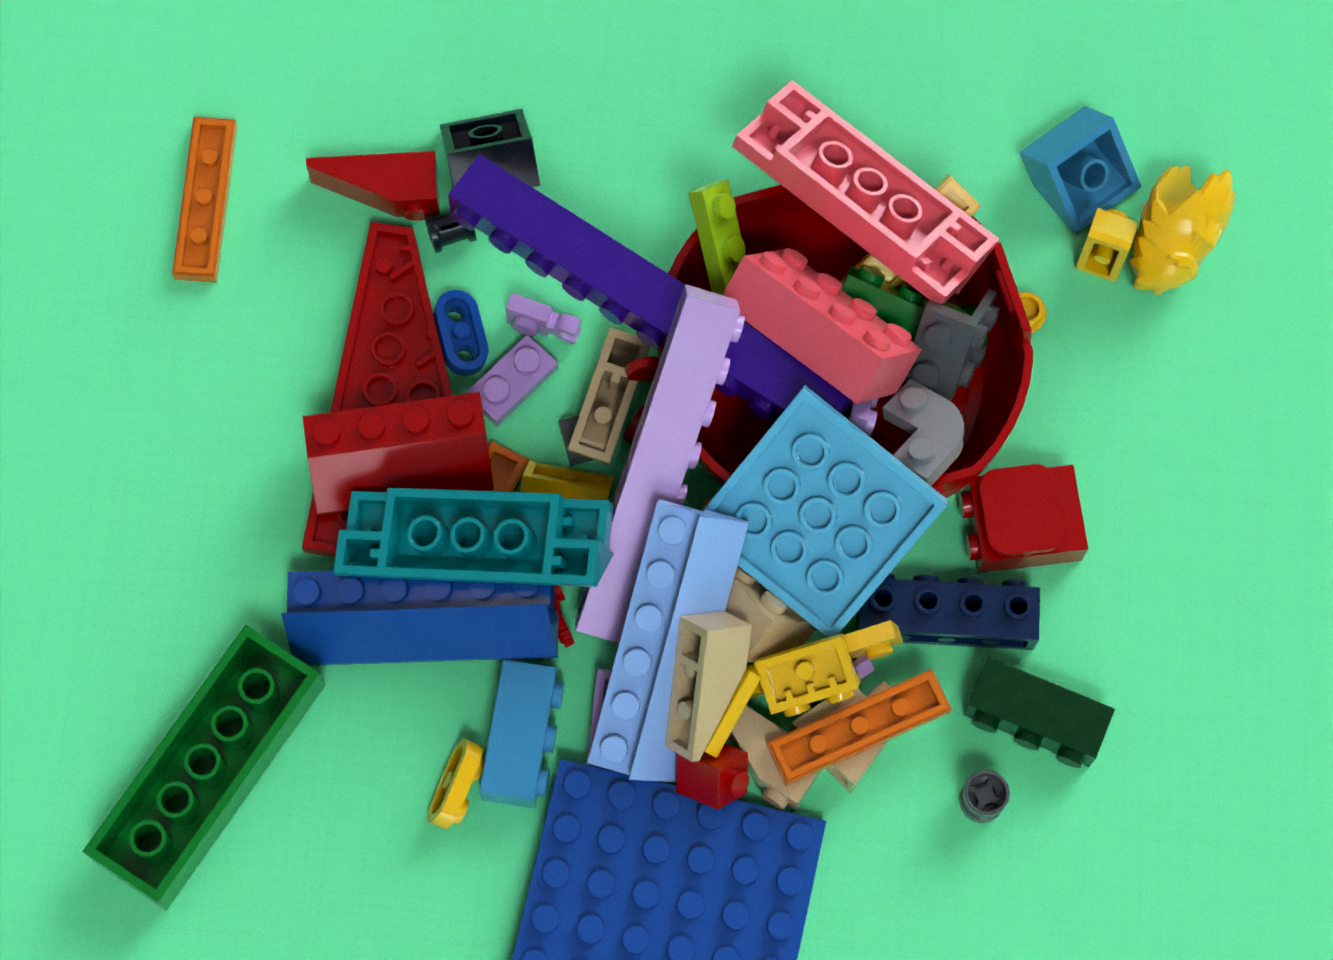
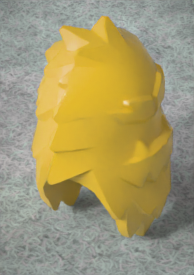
(1179, 228)

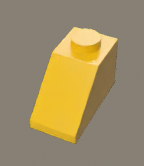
(1107, 244)

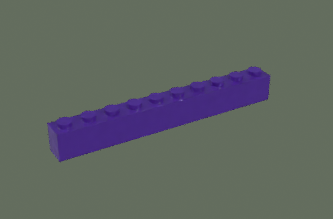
(619, 282)

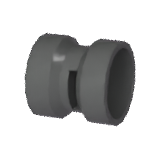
(988, 788)

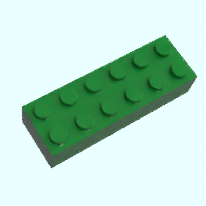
(205, 767)

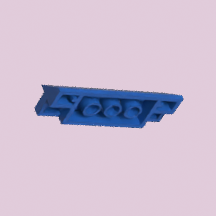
(416, 620)

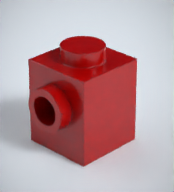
(714, 779)

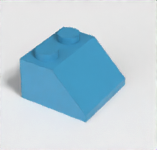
(1081, 167)

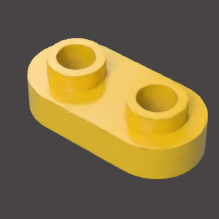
(462, 769)

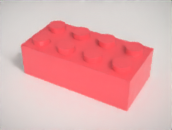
(822, 324)

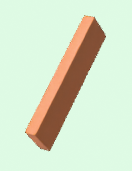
(204, 199)
(858, 727)

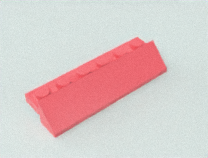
(866, 193)

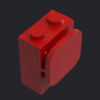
(1023, 518)

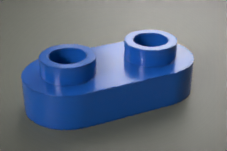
(461, 335)

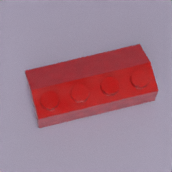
(397, 446)

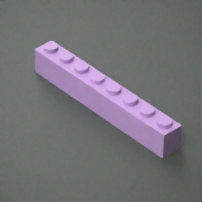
(662, 447)

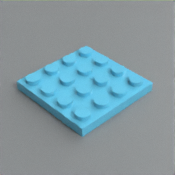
(824, 512)

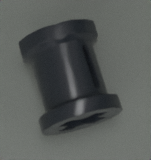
(446, 231)

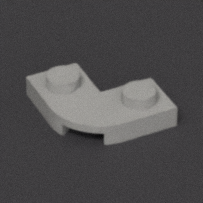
(934, 427)

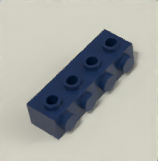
(957, 612)

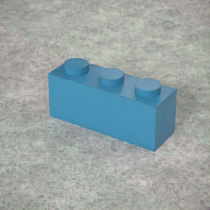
(521, 734)

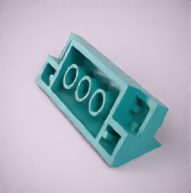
(475, 537)

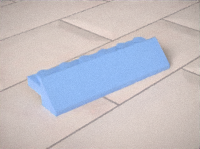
(682, 572)

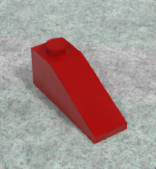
(388, 182)

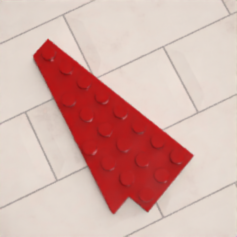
(388, 348)

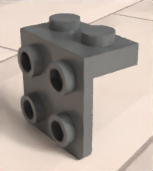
(952, 345)

